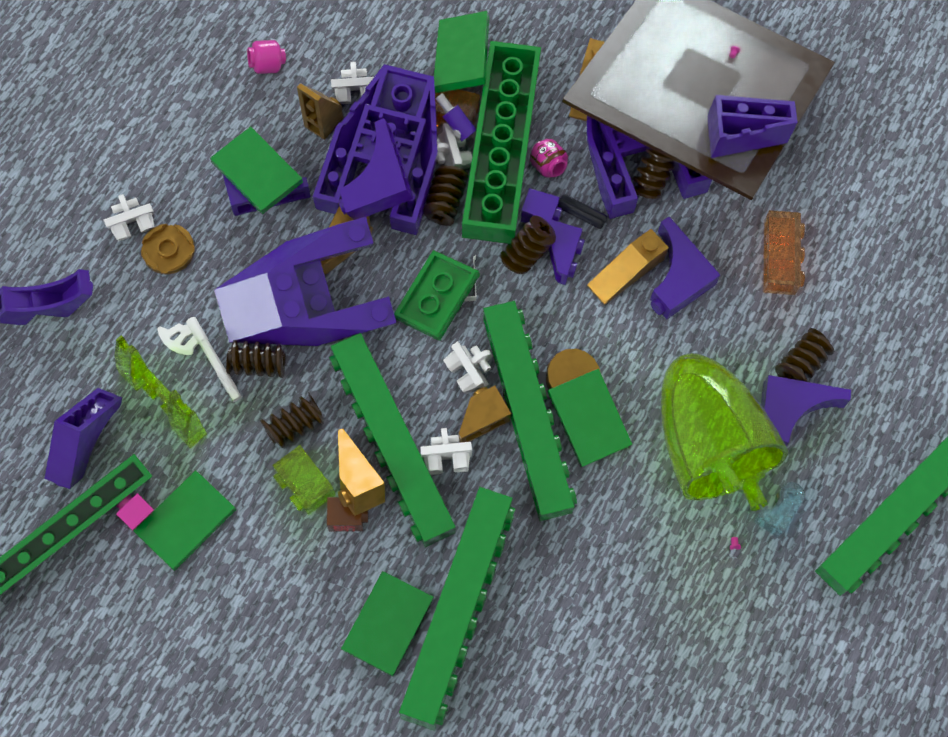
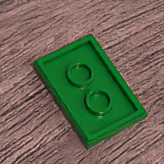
(256, 170)
(436, 295)
(589, 417)
(184, 520)
(387, 623)

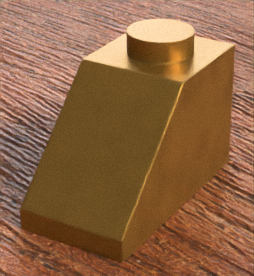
(484, 413)

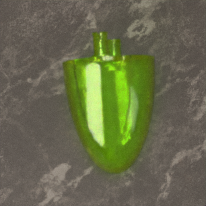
(716, 431)

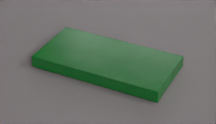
(461, 52)

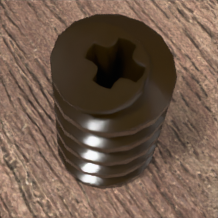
(653, 174)
(445, 194)
(528, 246)
(805, 356)
(256, 359)
(293, 421)

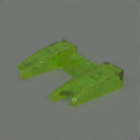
(136, 373)

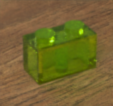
(303, 480)

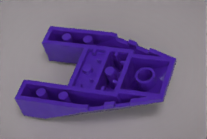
(409, 108)
(613, 179)
(288, 298)

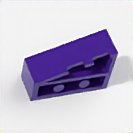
(748, 124)

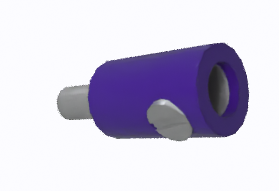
(456, 119)

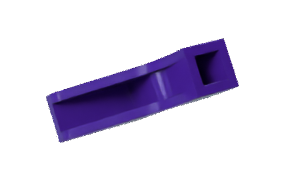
(568, 237)

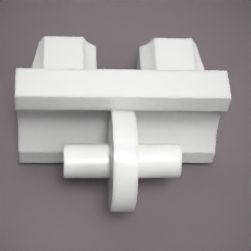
(343, 86)
(448, 150)
(119, 222)
(461, 357)
(446, 448)

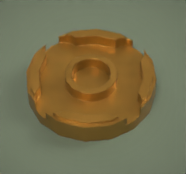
(162, 254)
(568, 366)

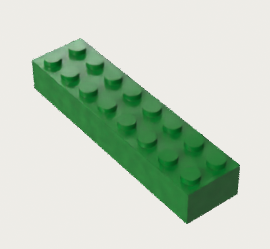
(501, 143)
(456, 608)

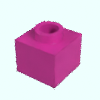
(133, 511)

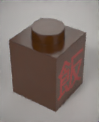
(342, 519)

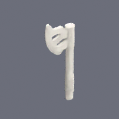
(199, 337)

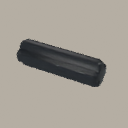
(582, 211)

